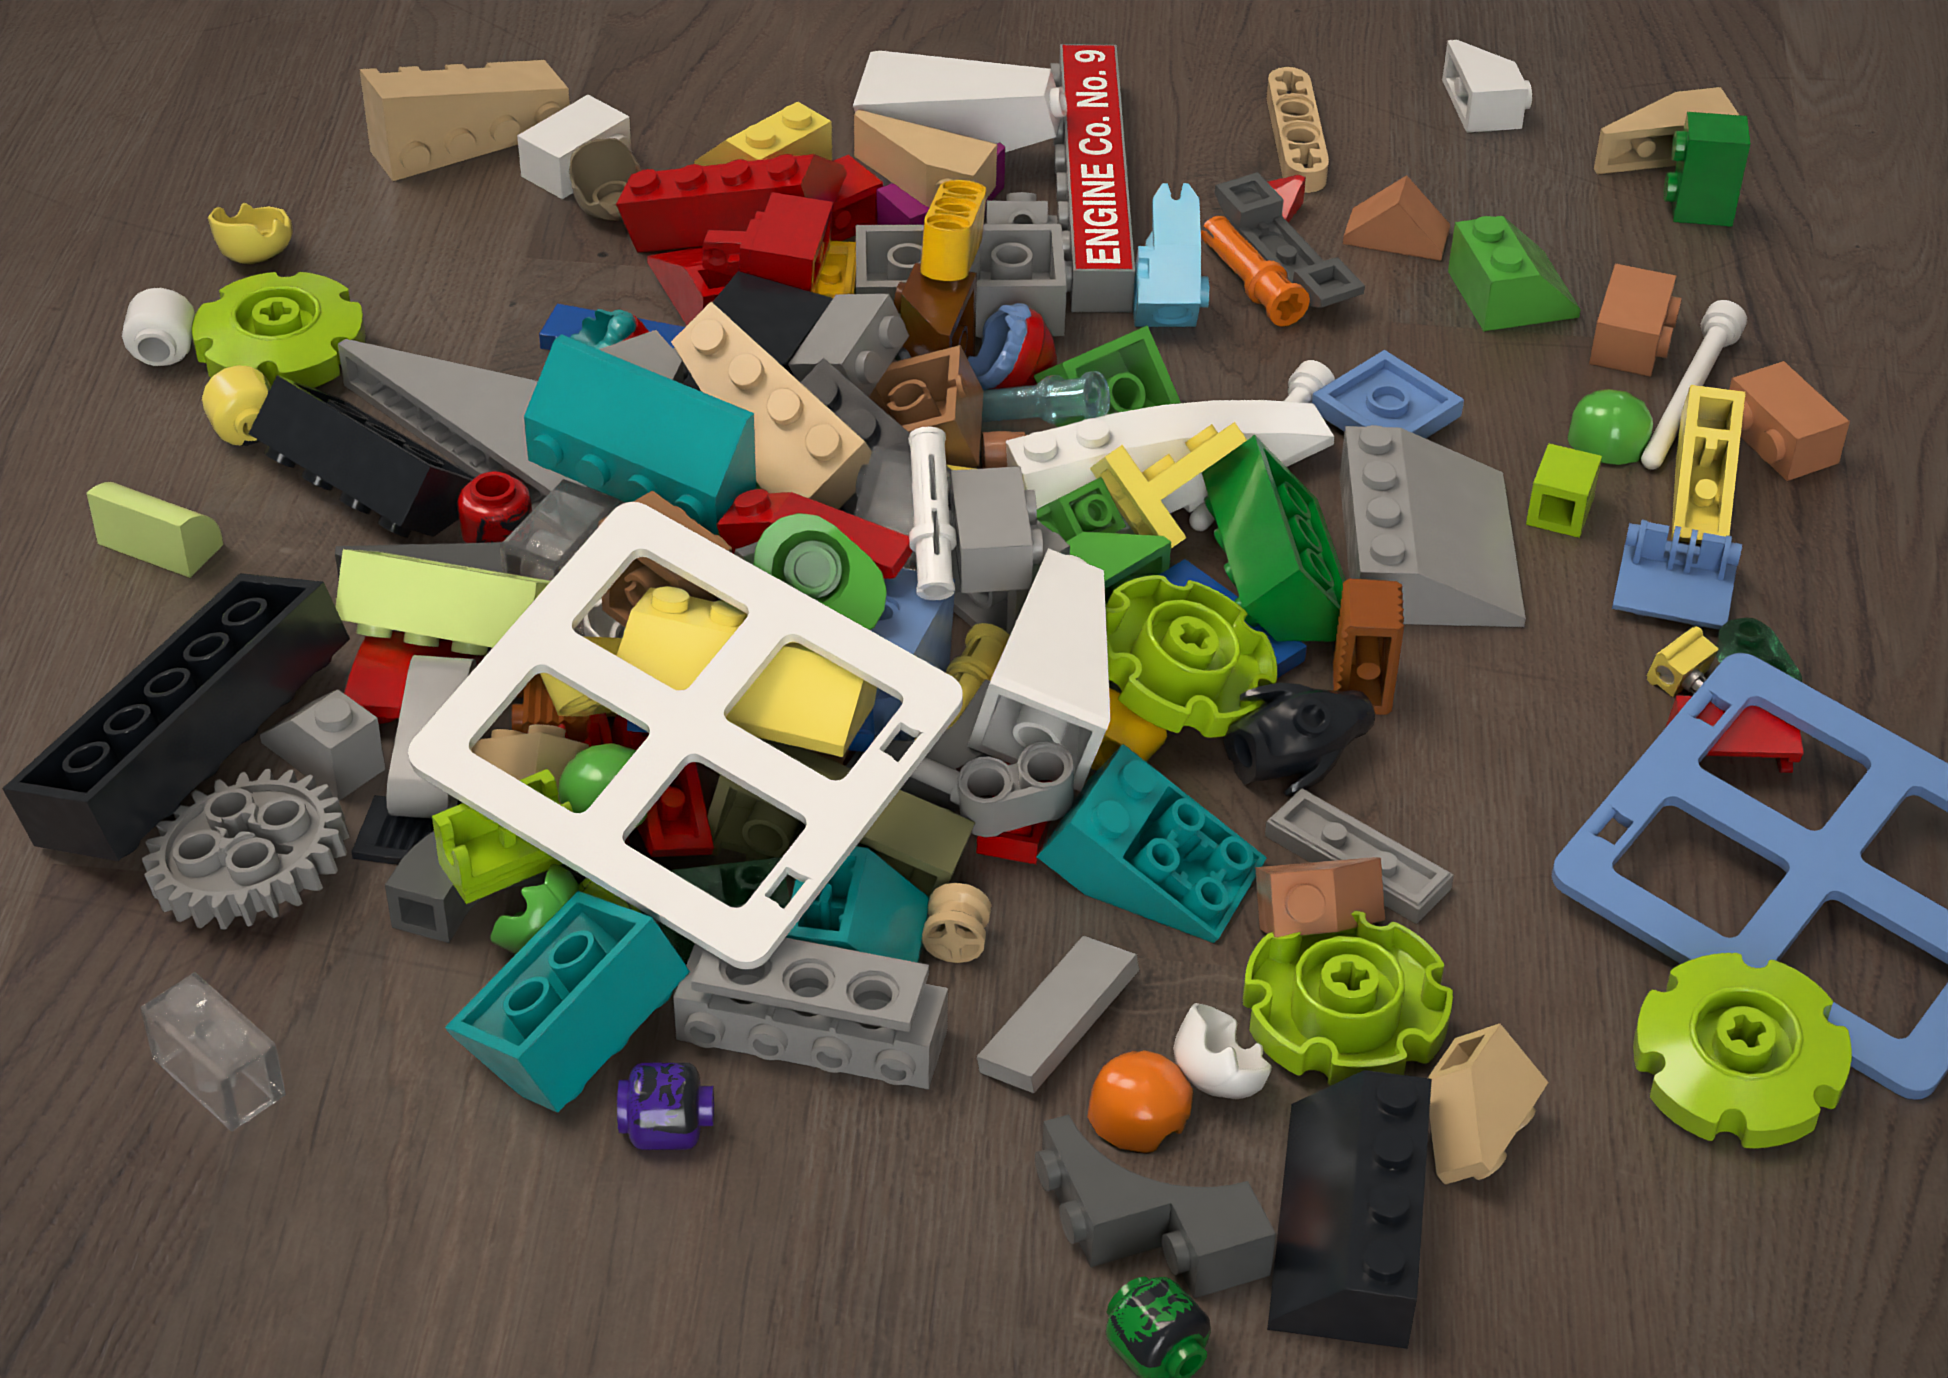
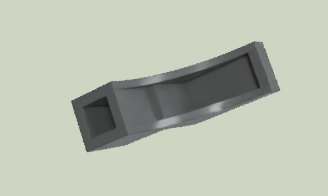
(1206, 1233)

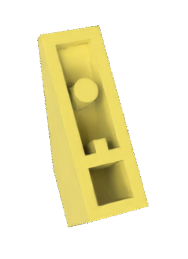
(1707, 461)

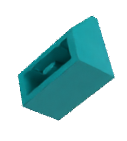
(866, 910)

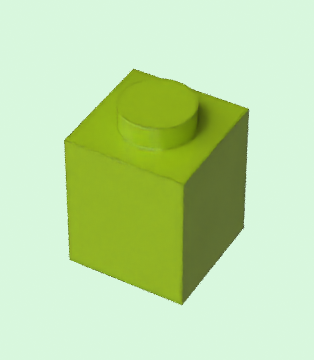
(1563, 490)

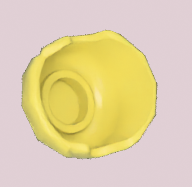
(251, 234)

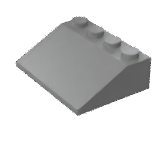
(1430, 525)

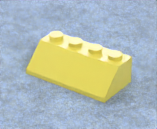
(792, 702)

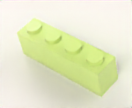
(431, 600)

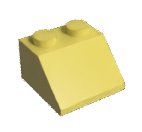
(790, 131)

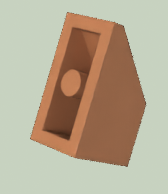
(1319, 896)

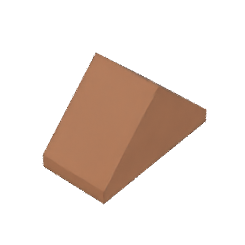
(1399, 222)

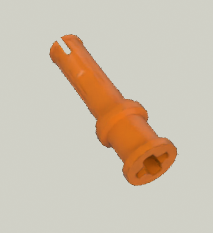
(1263, 280)

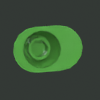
(824, 566)

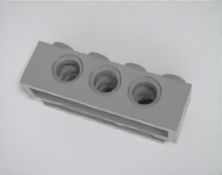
(818, 1011)

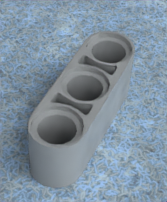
(427, 688)

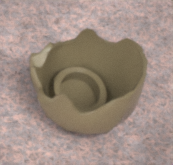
(599, 176)

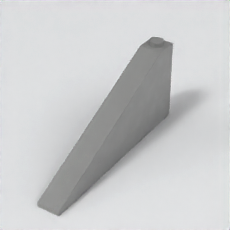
(453, 407)

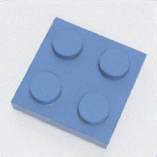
(1388, 395)

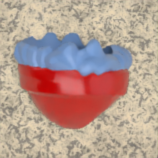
(1013, 348)

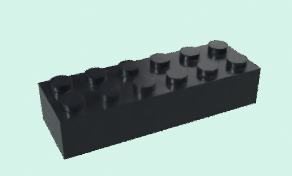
(177, 716)

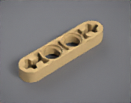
(1301, 128)

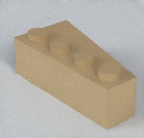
(455, 113)
(797, 437)

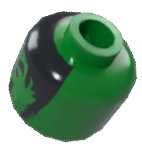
(1157, 1328)

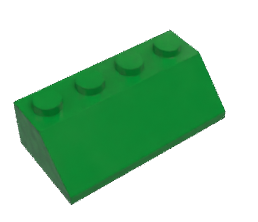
(1275, 545)

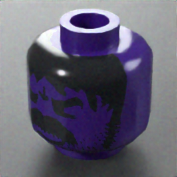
(664, 1106)

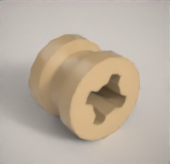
(956, 923)

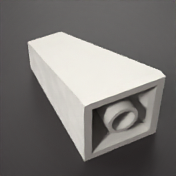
(963, 97)
(1052, 670)

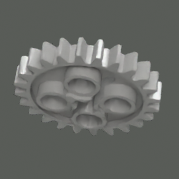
(246, 848)

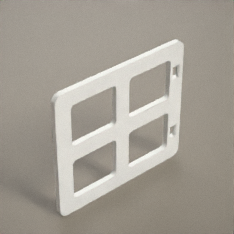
(686, 729)

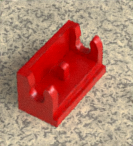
(1751, 734)

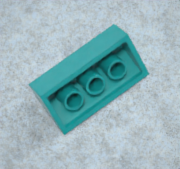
(638, 433)

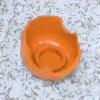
(1139, 1101)

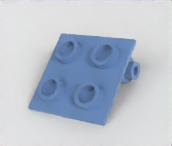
(1677, 578)

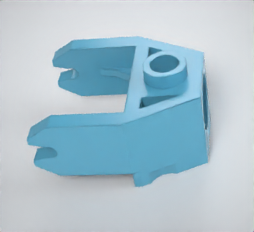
(1169, 265)

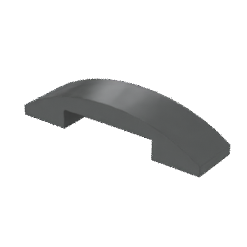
(1257, 215)

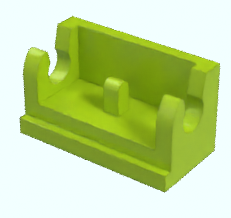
(484, 855)

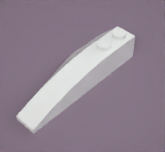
(1061, 457)

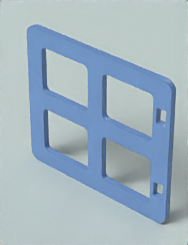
(1816, 863)

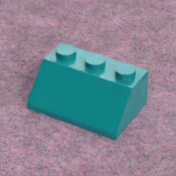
(570, 999)

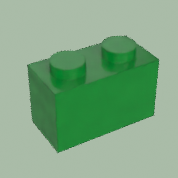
(1708, 168)

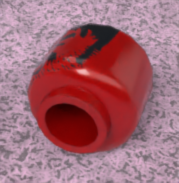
(492, 507)

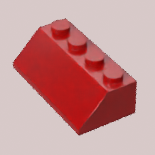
(682, 204)

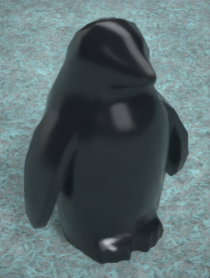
(1296, 733)

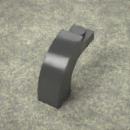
(425, 899)

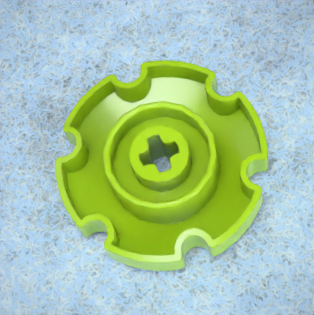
(279, 327)
(1184, 655)
(1347, 1000)
(1742, 1050)

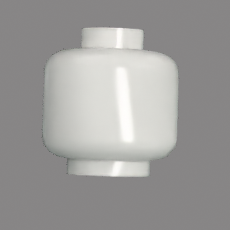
(158, 327)

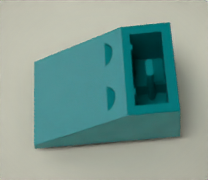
(1151, 849)

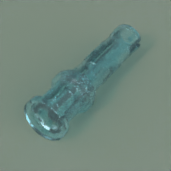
(1051, 399)

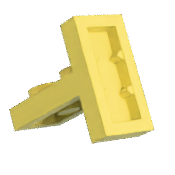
(1140, 493)

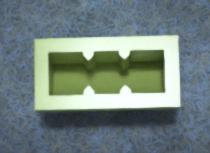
(152, 529)

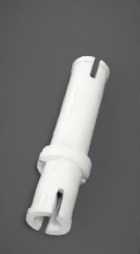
(932, 534)

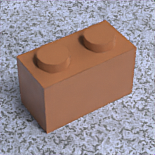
(1635, 320)
(1789, 421)

